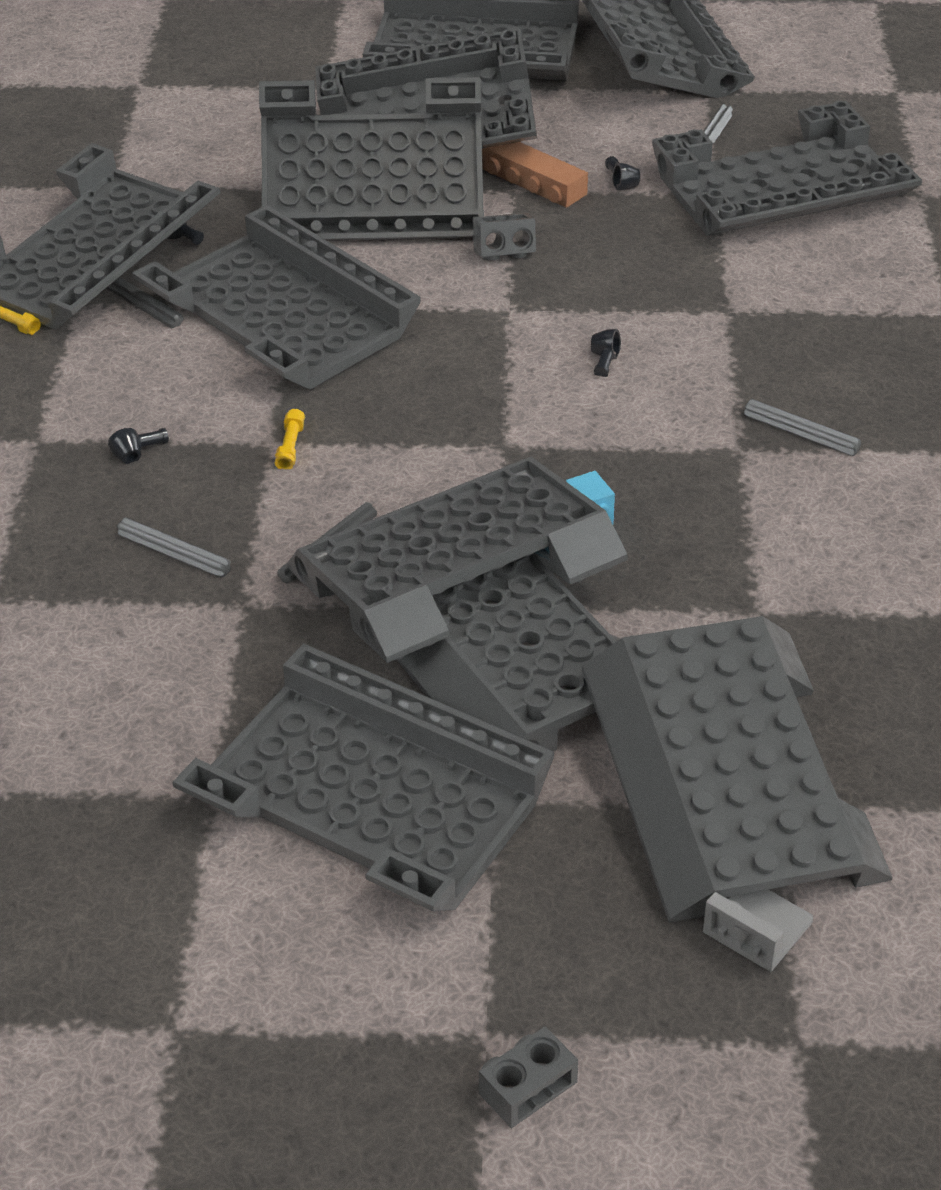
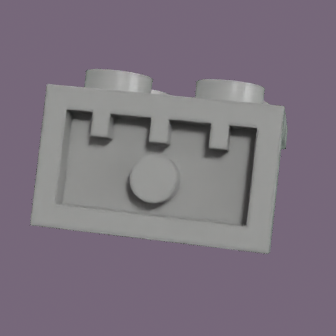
(756, 925)

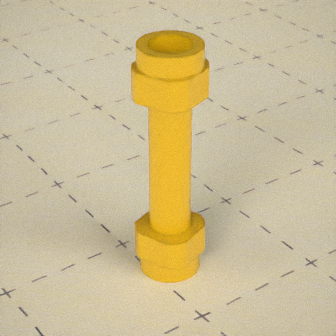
(26, 323)
(286, 454)

